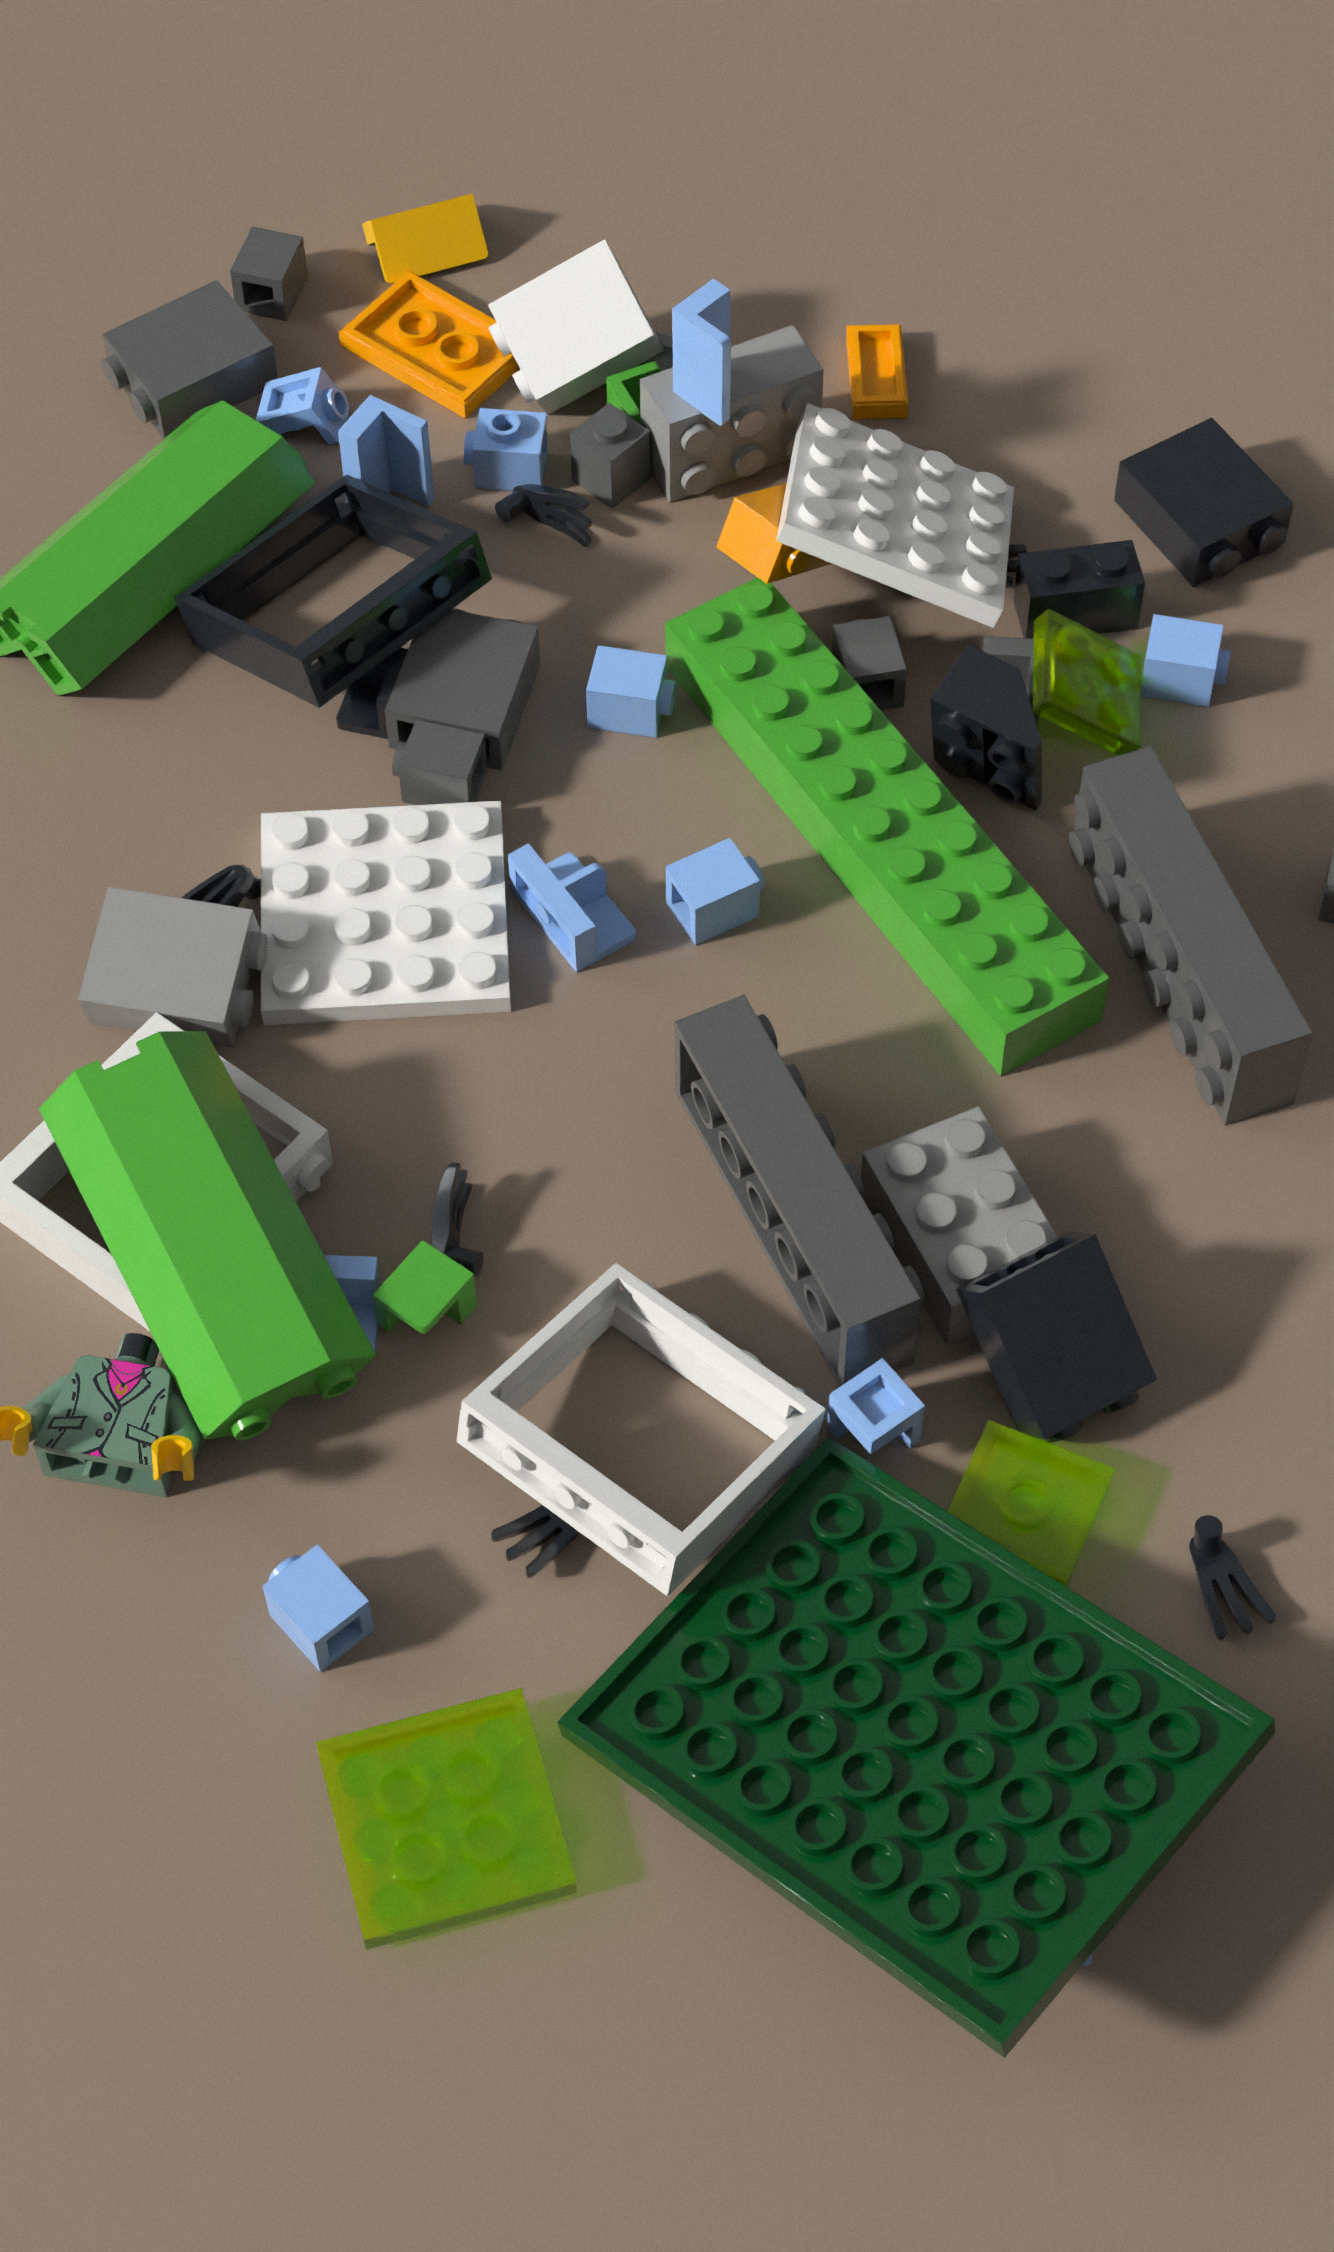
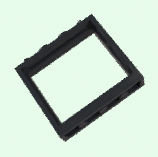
(444, 574)

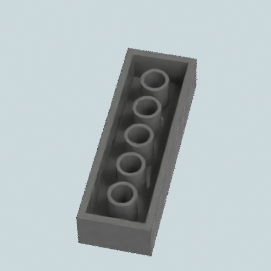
(1189, 937)
(796, 1190)

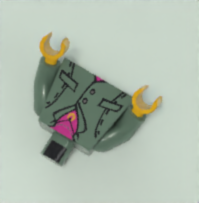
(110, 1423)

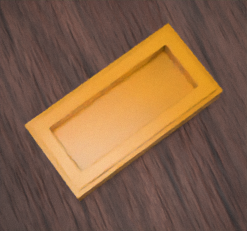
(876, 371)

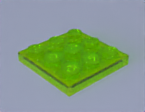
(445, 1818)

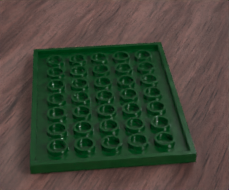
(918, 1740)

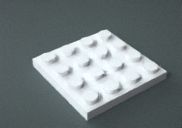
(898, 514)
(384, 913)

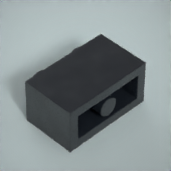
(1086, 583)

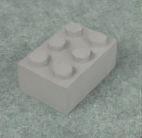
(768, 392)
(952, 1209)

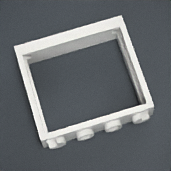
(38, 1165)
(585, 1496)

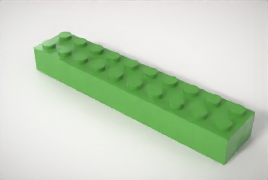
(886, 826)

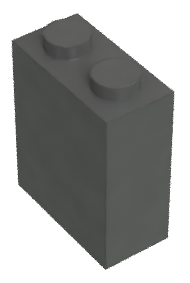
(188, 357)
(469, 677)

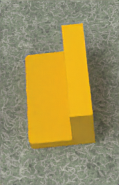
(428, 238)

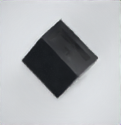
(988, 727)

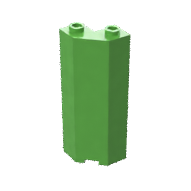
(146, 541)
(206, 1234)

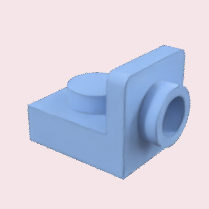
(304, 401)

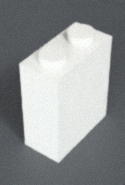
(573, 328)

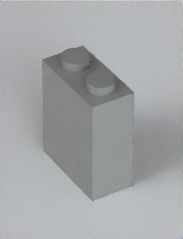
(174, 960)

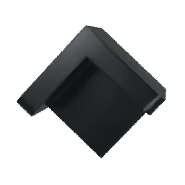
(367, 698)

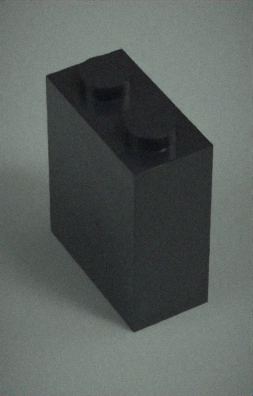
(1203, 502)
(1057, 1336)

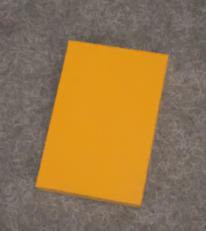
(431, 344)

